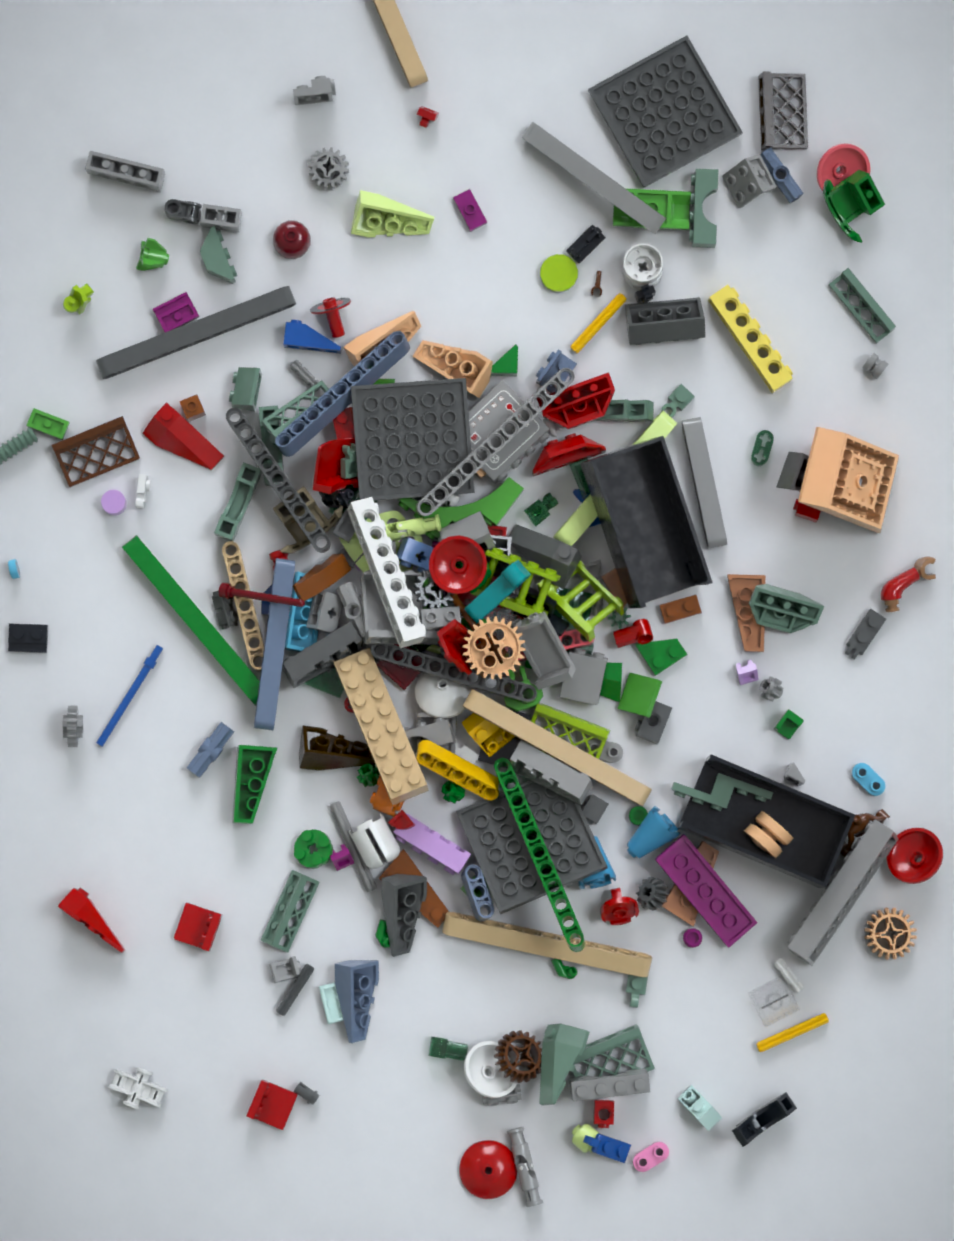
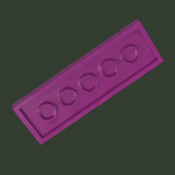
(705, 890)

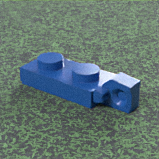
(608, 1147)

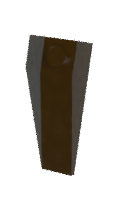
(325, 751)

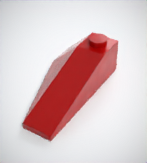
(175, 434)
(83, 910)

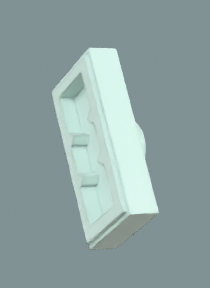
(331, 1003)

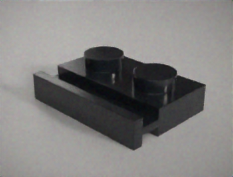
(28, 638)

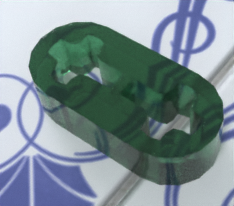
(766, 450)

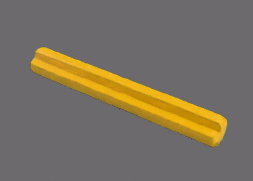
(598, 323)
(792, 1032)

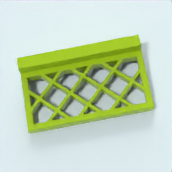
(573, 722)

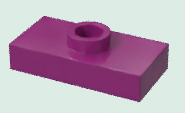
(470, 210)

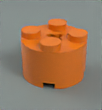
(382, 802)

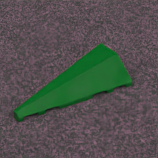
(611, 682)

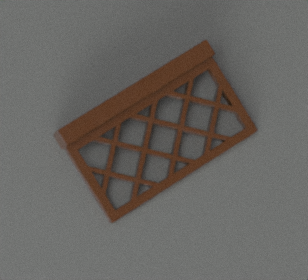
(88, 436)

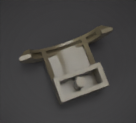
(293, 528)

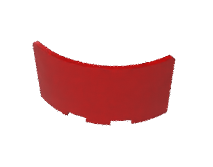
(328, 467)

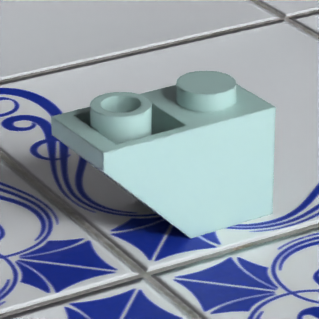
(699, 1107)

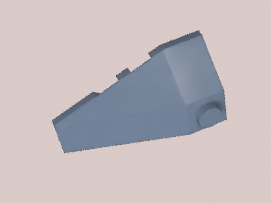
(355, 989)

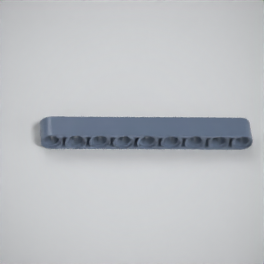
(339, 395)
(274, 646)

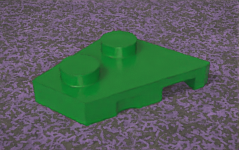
(661, 654)

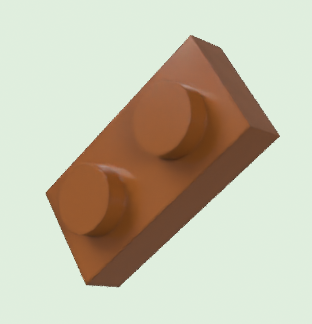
(680, 609)

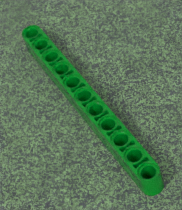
(193, 617)
(542, 862)

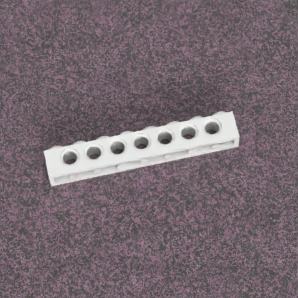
(404, 634)

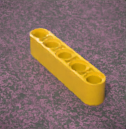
(457, 770)

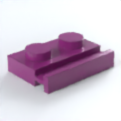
(176, 312)

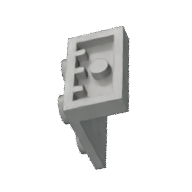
(749, 180)

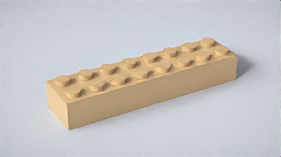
(381, 726)

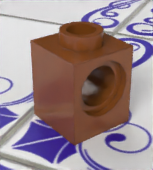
(192, 408)

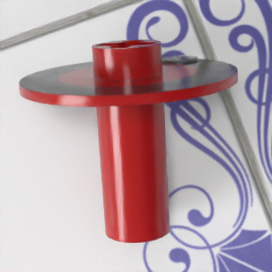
(331, 308)

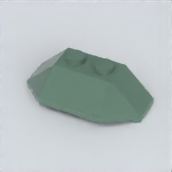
(783, 608)

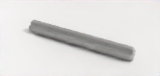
(344, 827)

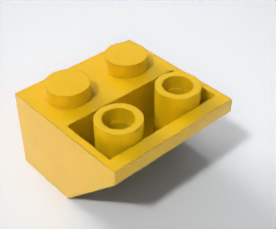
(487, 733)

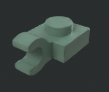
(636, 986)

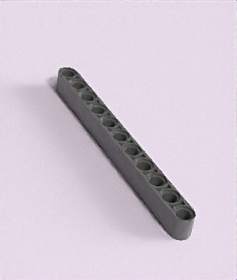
(196, 332)

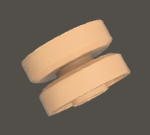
(770, 832)

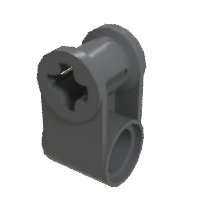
(184, 211)

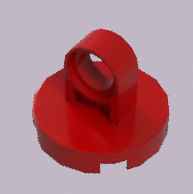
(619, 909)

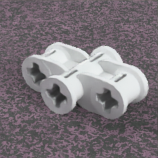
(131, 1084)

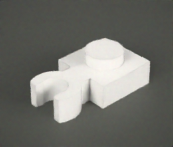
(143, 486)
(466, 753)

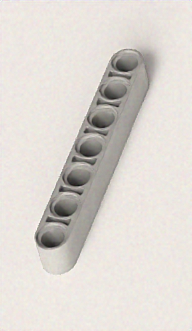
(704, 482)

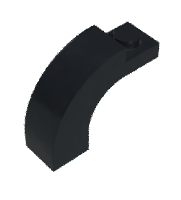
(763, 1118)

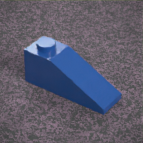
(305, 338)

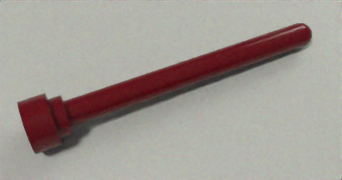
(227, 590)

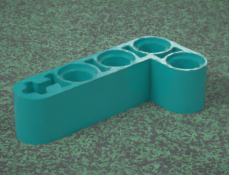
(496, 592)

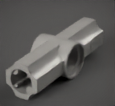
(350, 601)

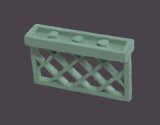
(608, 1044)

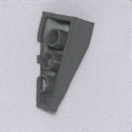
(546, 552)

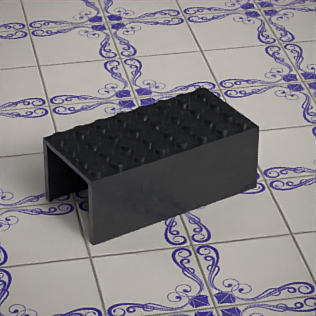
(646, 521)
(814, 824)

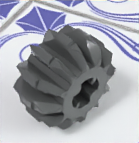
(652, 893)

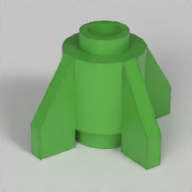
(152, 255)

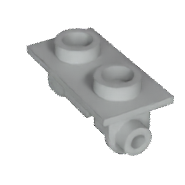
(510, 1098)

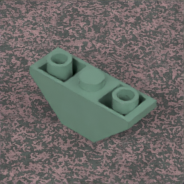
(216, 257)

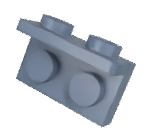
(556, 362)

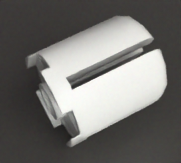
(383, 838)

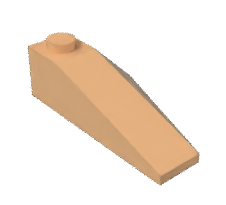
(365, 343)
(457, 363)

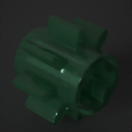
(619, 623)

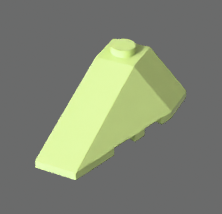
(381, 216)

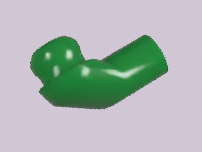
(382, 935)
(564, 971)

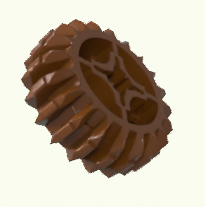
(507, 1049)

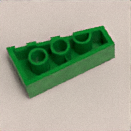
(251, 775)

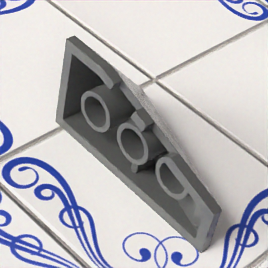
(402, 904)

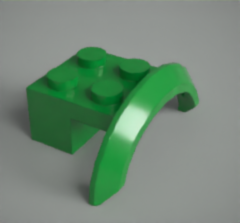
(852, 198)

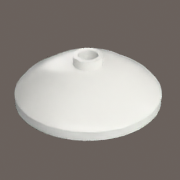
(438, 700)
(482, 1059)

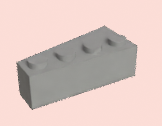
(550, 773)

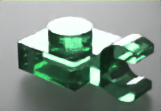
(539, 510)

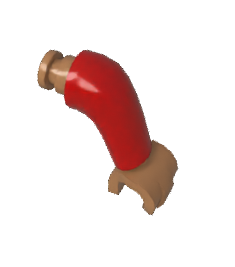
(894, 588)

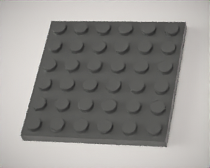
(665, 111)
(410, 437)
(504, 854)

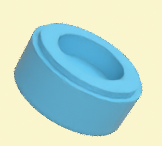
(14, 568)

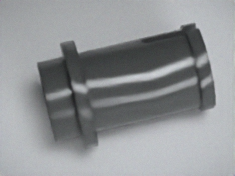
(306, 1093)

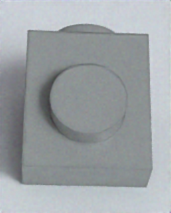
(285, 969)

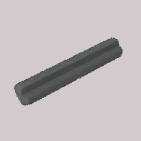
(295, 989)

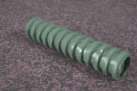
(17, 444)

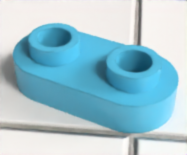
(868, 779)

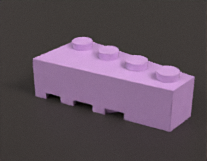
(434, 845)

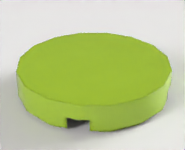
(559, 273)

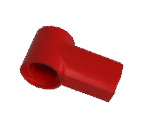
(639, 633)

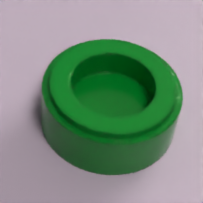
(637, 815)

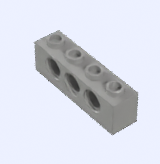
(125, 171)

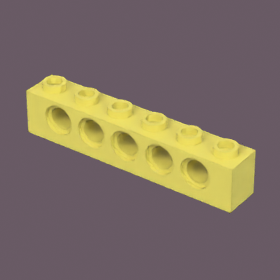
(750, 349)

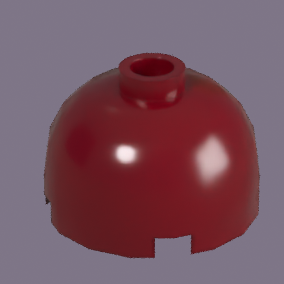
(291, 239)

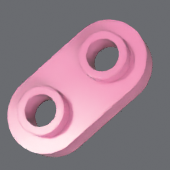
(651, 1157)

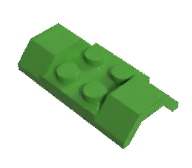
(670, 204)

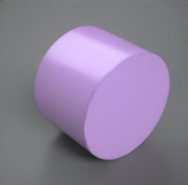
(114, 502)

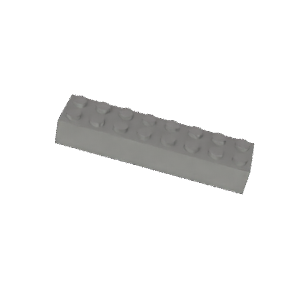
(842, 892)

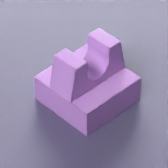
(747, 673)

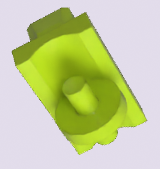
(78, 299)

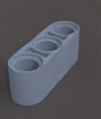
(477, 883)

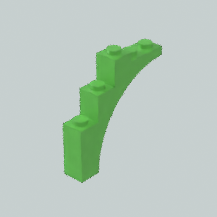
(492, 507)

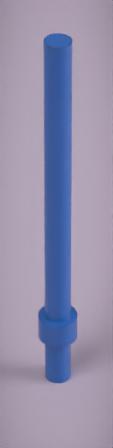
(149, 662)

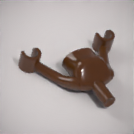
(858, 827)

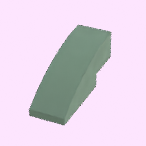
(629, 411)

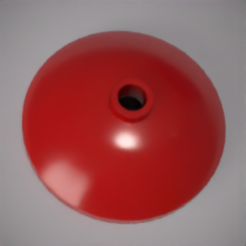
(444, 559)
(915, 844)
(483, 1155)

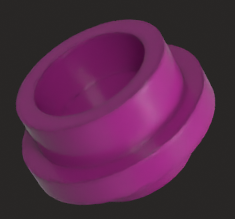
(692, 938)

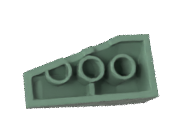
(559, 1051)

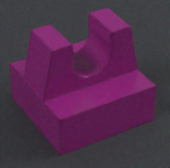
(342, 858)

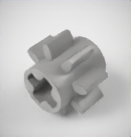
(771, 688)

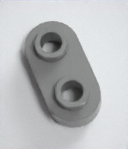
(605, 755)

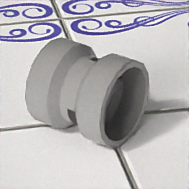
(878, 369)

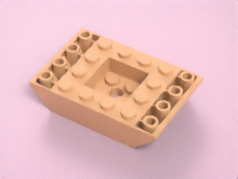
(834, 476)

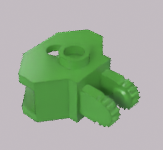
(528, 693)

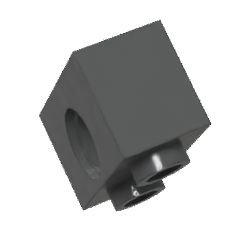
(654, 733)

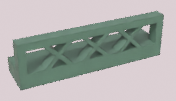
(868, 301)
(274, 433)
(286, 909)

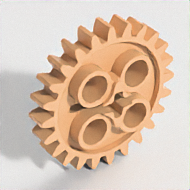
(478, 656)

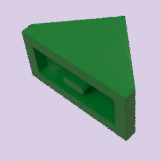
(507, 364)

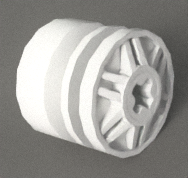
(642, 256)

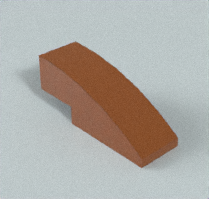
(322, 576)

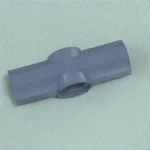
(787, 185)
(210, 749)

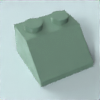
(246, 388)

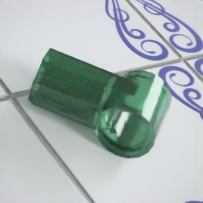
(443, 1048)

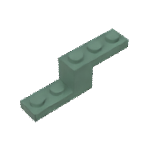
(721, 792)

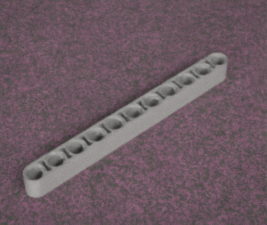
(504, 438)

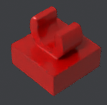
(427, 115)

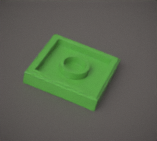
(639, 695)

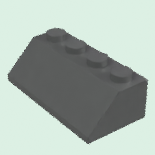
(665, 321)

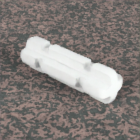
(788, 975)

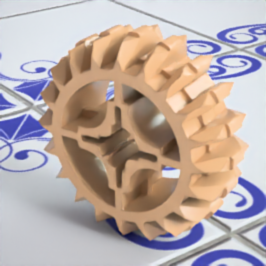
(891, 942)

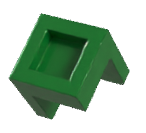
(788, 724)

